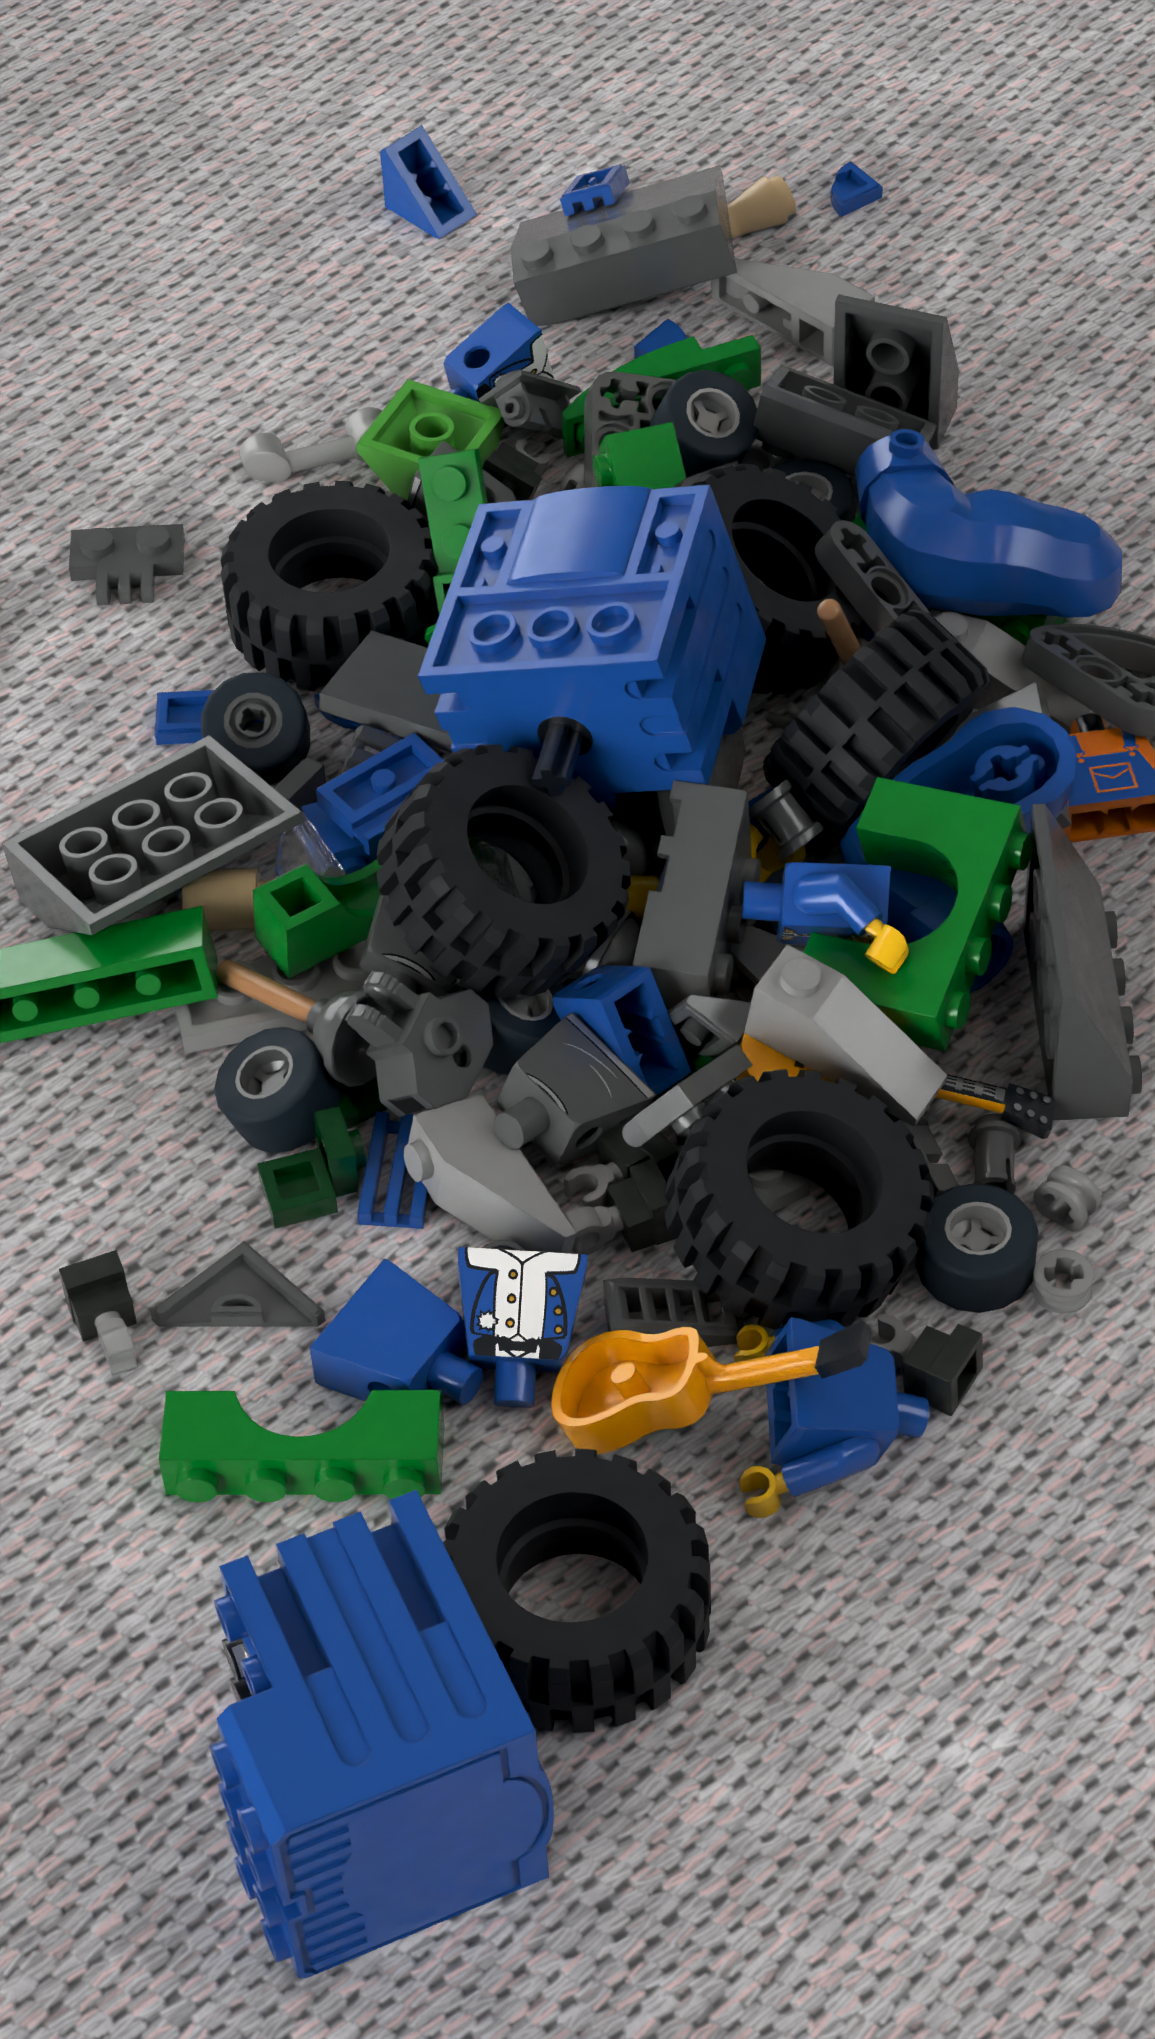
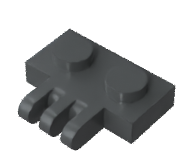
(126, 558)
(686, 1100)

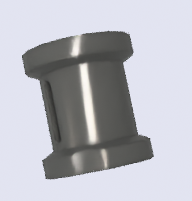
(784, 820)

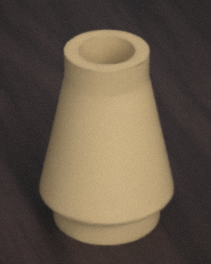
(761, 206)

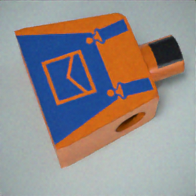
(1111, 782)

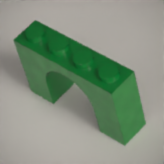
(972, 849)

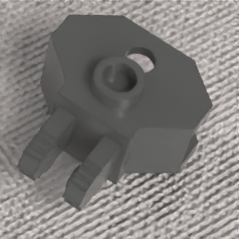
(422, 1042)

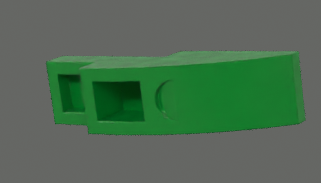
(735, 358)
(452, 493)

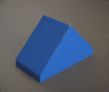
(422, 186)

